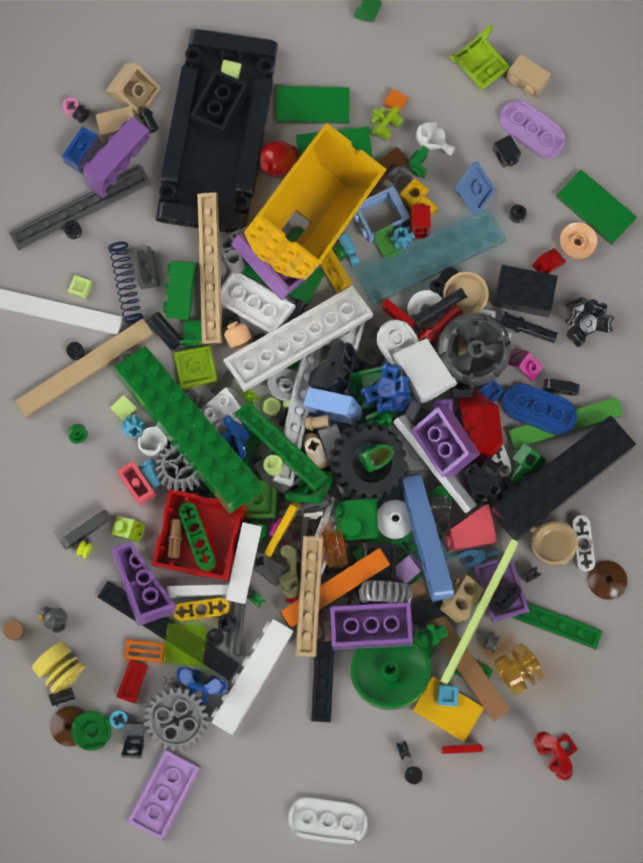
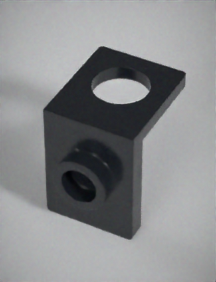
(133, 739)

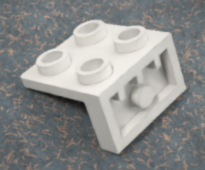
(223, 404)

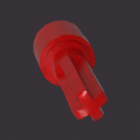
(433, 332)

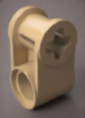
(315, 453)

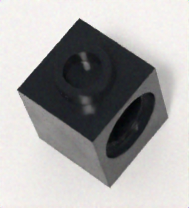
(506, 151)

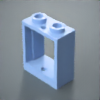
(400, 210)
(337, 406)

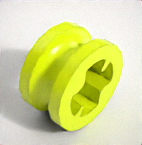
(84, 549)

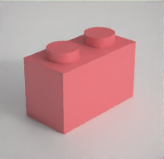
(136, 483)

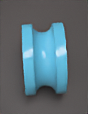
(117, 713)

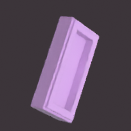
(407, 569)

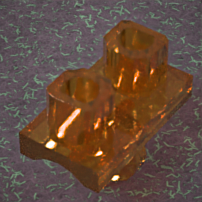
(335, 549)

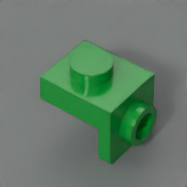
(418, 158)

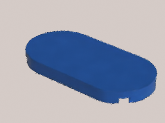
(539, 409)

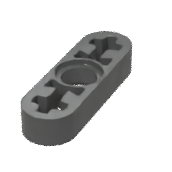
(85, 529)

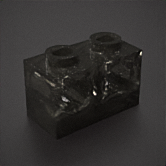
(370, 346)

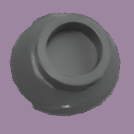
(53, 619)

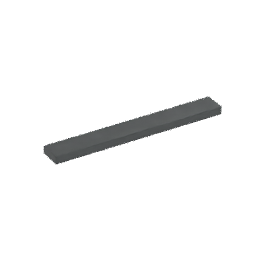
(78, 209)

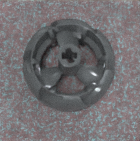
(498, 352)

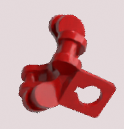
(560, 763)

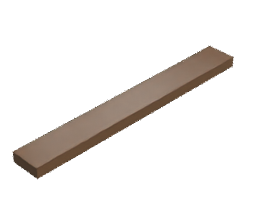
(468, 666)

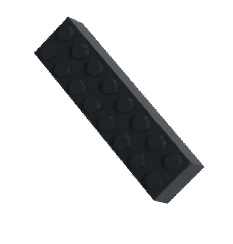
(563, 478)

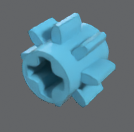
(402, 237)
(133, 426)

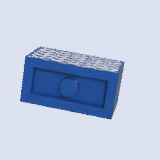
(81, 149)

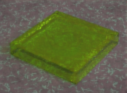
(185, 645)

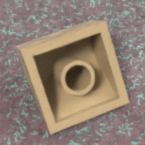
(133, 88)

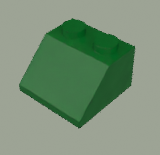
(365, 511)

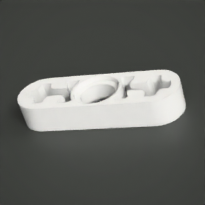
(589, 557)

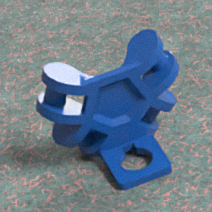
(388, 390)
(192, 678)

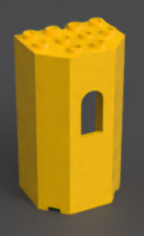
(326, 190)

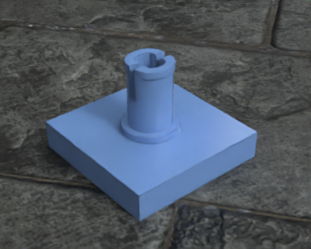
(475, 188)

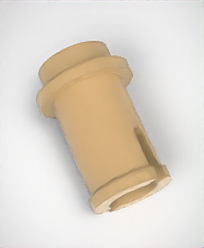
(317, 422)

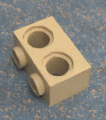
(465, 597)

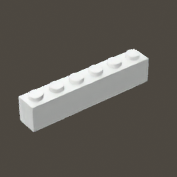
(252, 677)

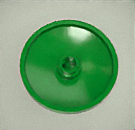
(390, 675)

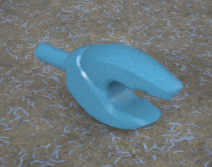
(478, 556)

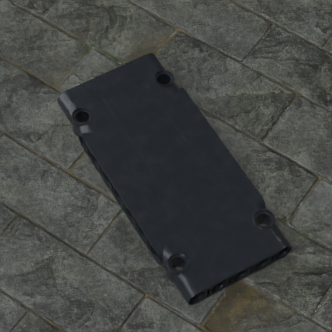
(205, 162)

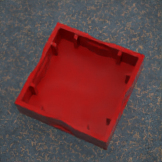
(221, 530)

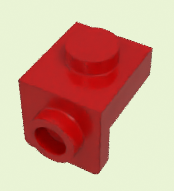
(549, 262)

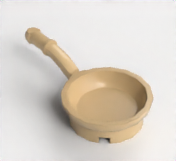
(477, 295)
(554, 543)

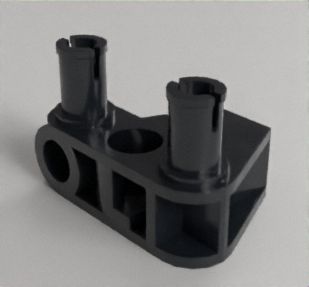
(328, 374)

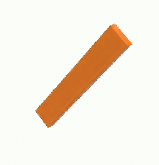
(342, 583)

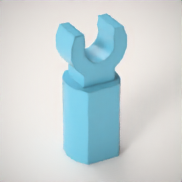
(346, 241)

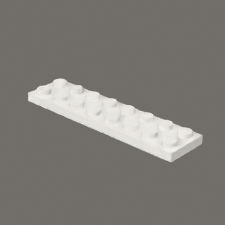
(298, 338)

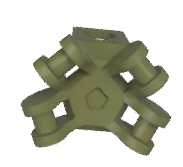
(291, 580)

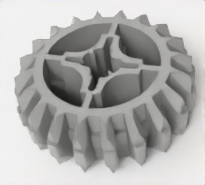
(167, 463)
(384, 592)

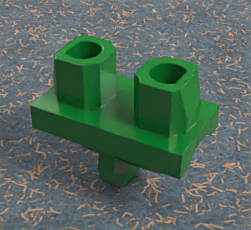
(382, 419)
(430, 636)

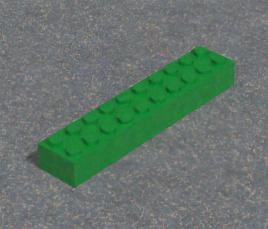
(188, 429)

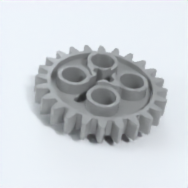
(168, 702)

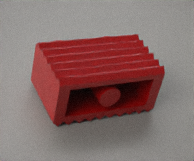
(420, 220)

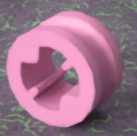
(66, 102)

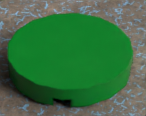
(91, 730)

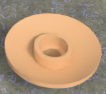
(582, 233)

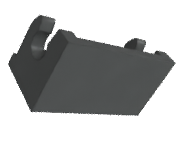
(146, 268)

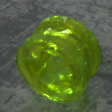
(250, 396)

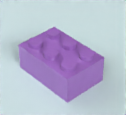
(445, 442)

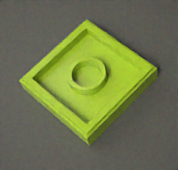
(195, 367)

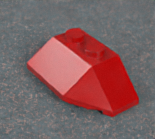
(482, 424)

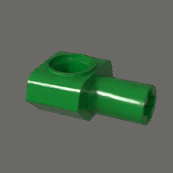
(522, 467)

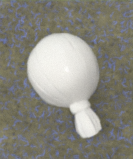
(433, 138)
(152, 441)

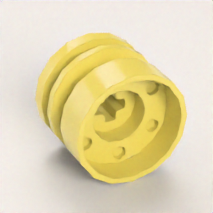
(56, 665)

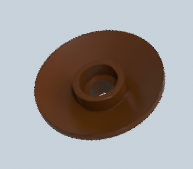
(598, 584)
(59, 722)

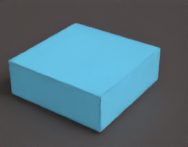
(447, 695)

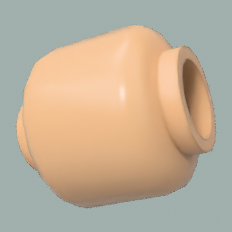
(237, 335)

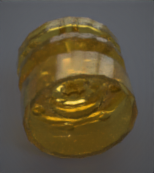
(522, 667)

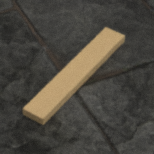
(309, 596)

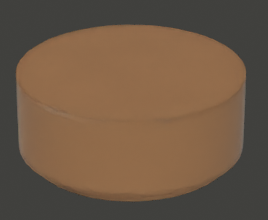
(13, 630)

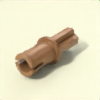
(174, 538)

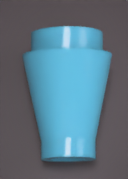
(149, 472)

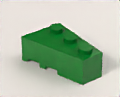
(180, 289)

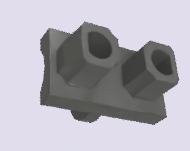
(300, 528)

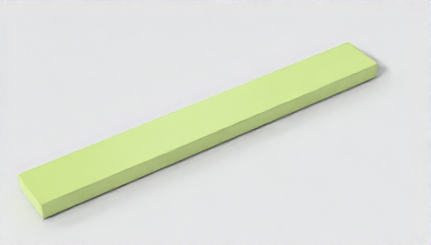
(479, 612)

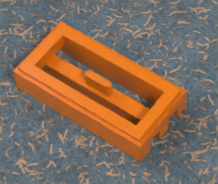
(146, 643)

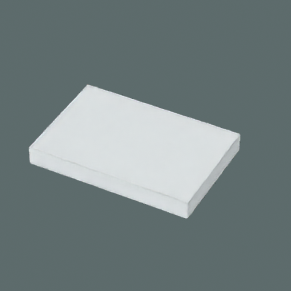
(425, 369)

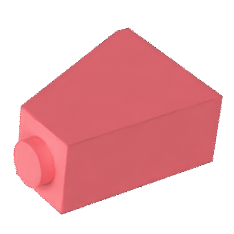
(472, 531)

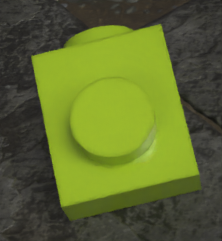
(128, 529)

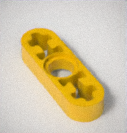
(215, 602)

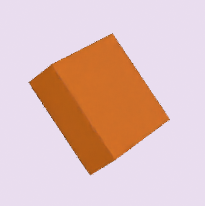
(396, 99)

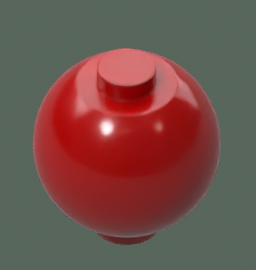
(278, 158)

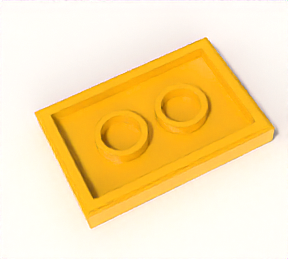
(454, 720)

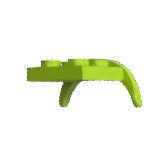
(481, 61)

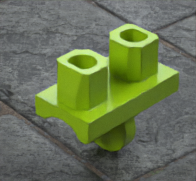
(391, 117)

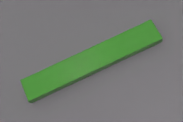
(586, 417)

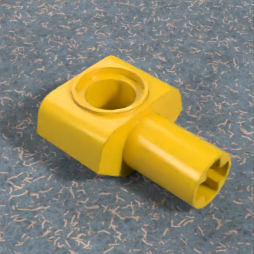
(422, 191)

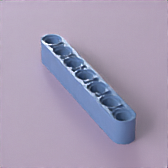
(426, 537)

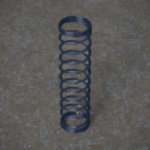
(117, 250)

